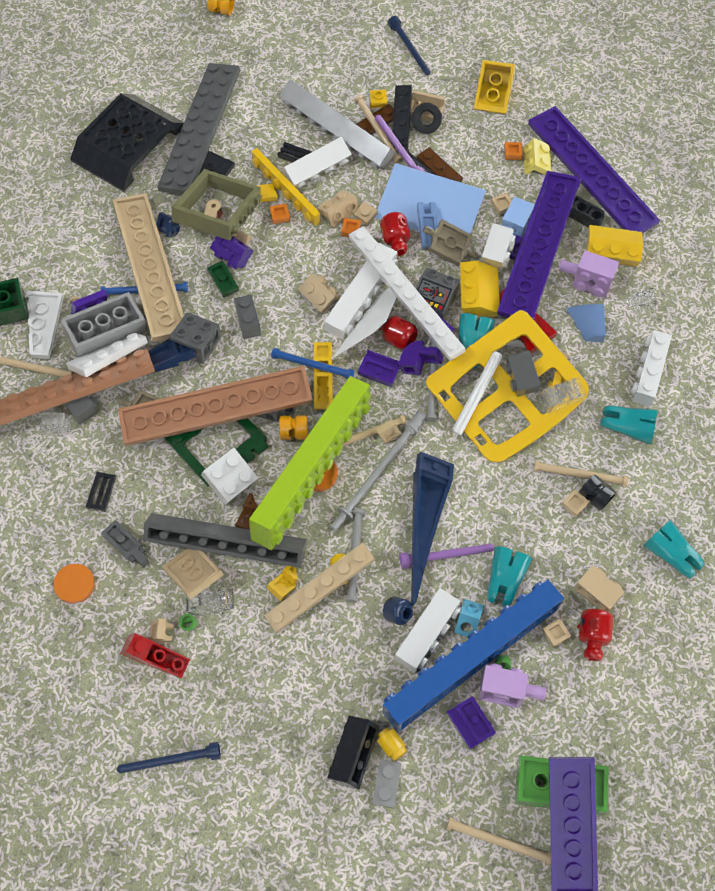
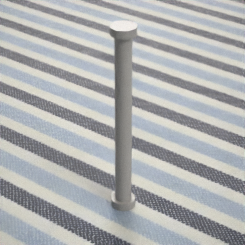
(431, 398)
(358, 513)

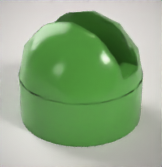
(187, 618)
(504, 659)

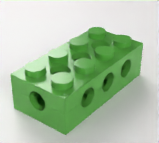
(530, 794)

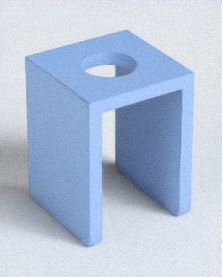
(518, 216)

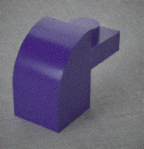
(416, 355)

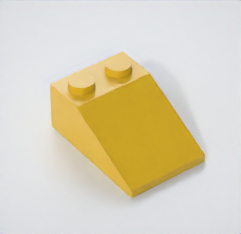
(494, 86)

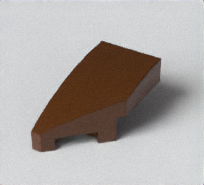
(248, 509)

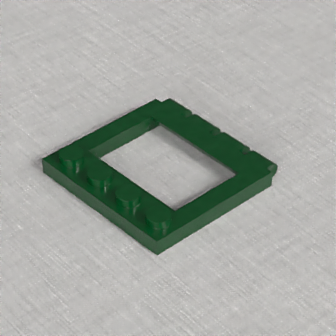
(255, 443)

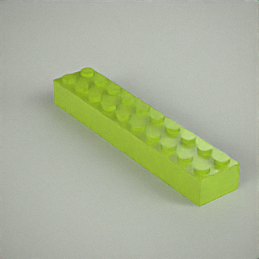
(309, 464)

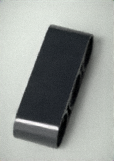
(586, 213)

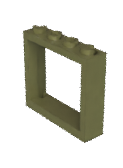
(183, 215)

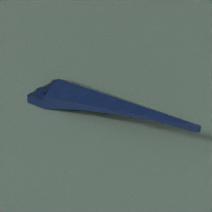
(169, 354)
(430, 489)

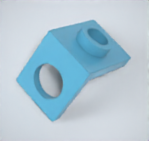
(471, 614)

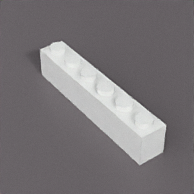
(356, 298)

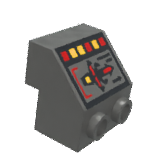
(438, 290)

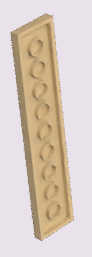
(149, 265)

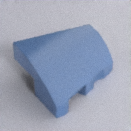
(590, 321)

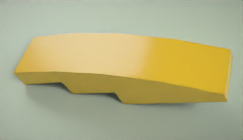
(322, 380)

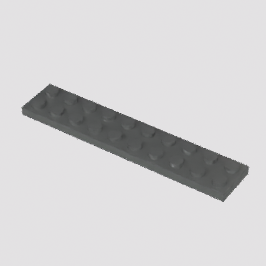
(199, 128)

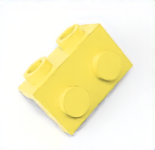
(536, 157)

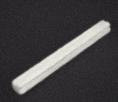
(477, 393)

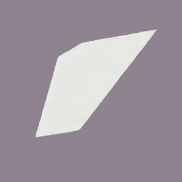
(371, 320)

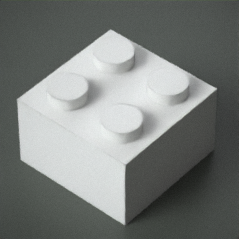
(498, 246)
(229, 476)

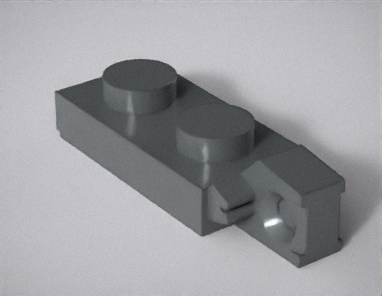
(125, 543)

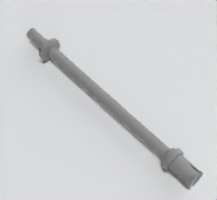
(411, 428)

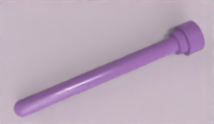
(396, 143)
(406, 559)

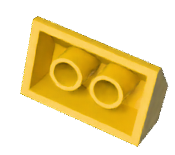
(616, 244)
(479, 289)

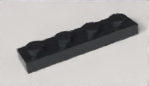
(402, 113)

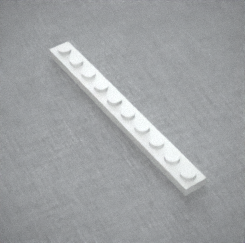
(407, 294)

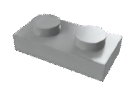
(386, 783)

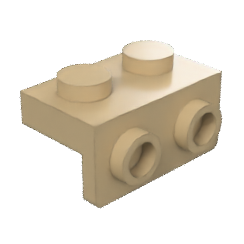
(421, 97)
(339, 207)
(318, 292)

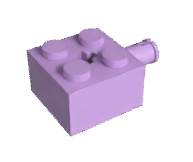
(592, 273)
(507, 686)

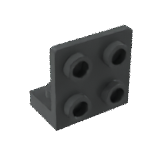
(197, 334)

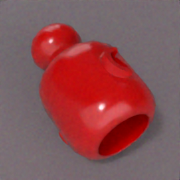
(395, 231)
(398, 332)
(595, 631)

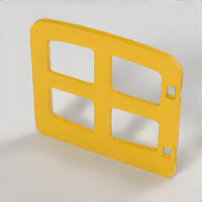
(479, 353)

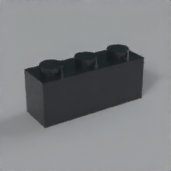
(353, 752)

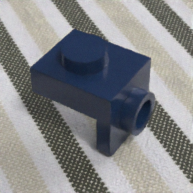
(166, 225)

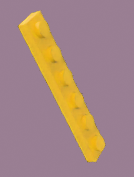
(289, 192)

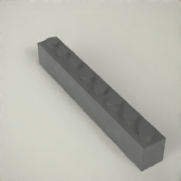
(221, 540)

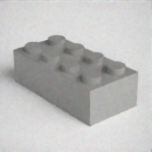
(103, 324)

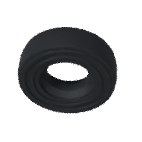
(416, 118)

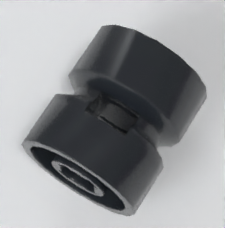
(597, 492)

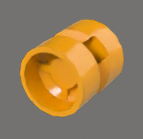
(224, 6)
(293, 427)

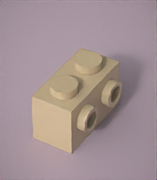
(599, 589)

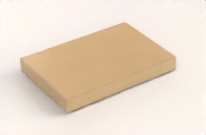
(192, 572)

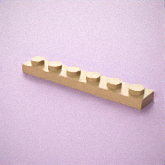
(319, 587)

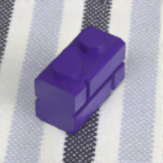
(232, 251)

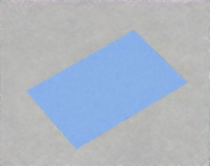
(454, 200)

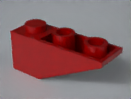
(154, 655)

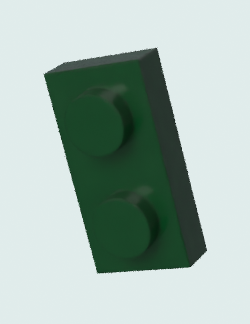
(223, 279)

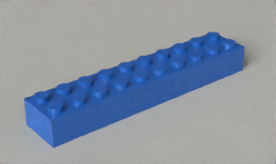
(472, 655)

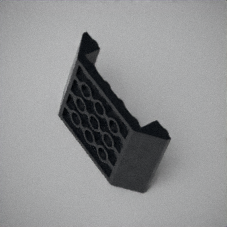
(115, 155)

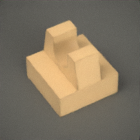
(157, 631)

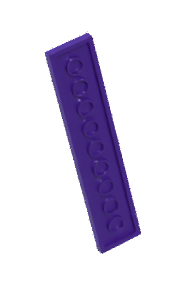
(595, 173)
(539, 245)

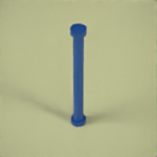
(133, 289)
(276, 353)

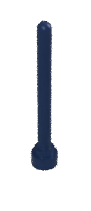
(395, 24)
(211, 751)

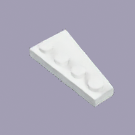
(43, 320)
(100, 358)

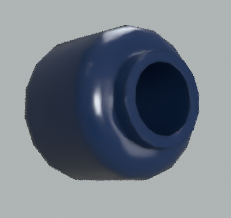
(397, 610)

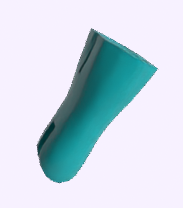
(472, 329)
(633, 422)
(675, 550)
(507, 574)

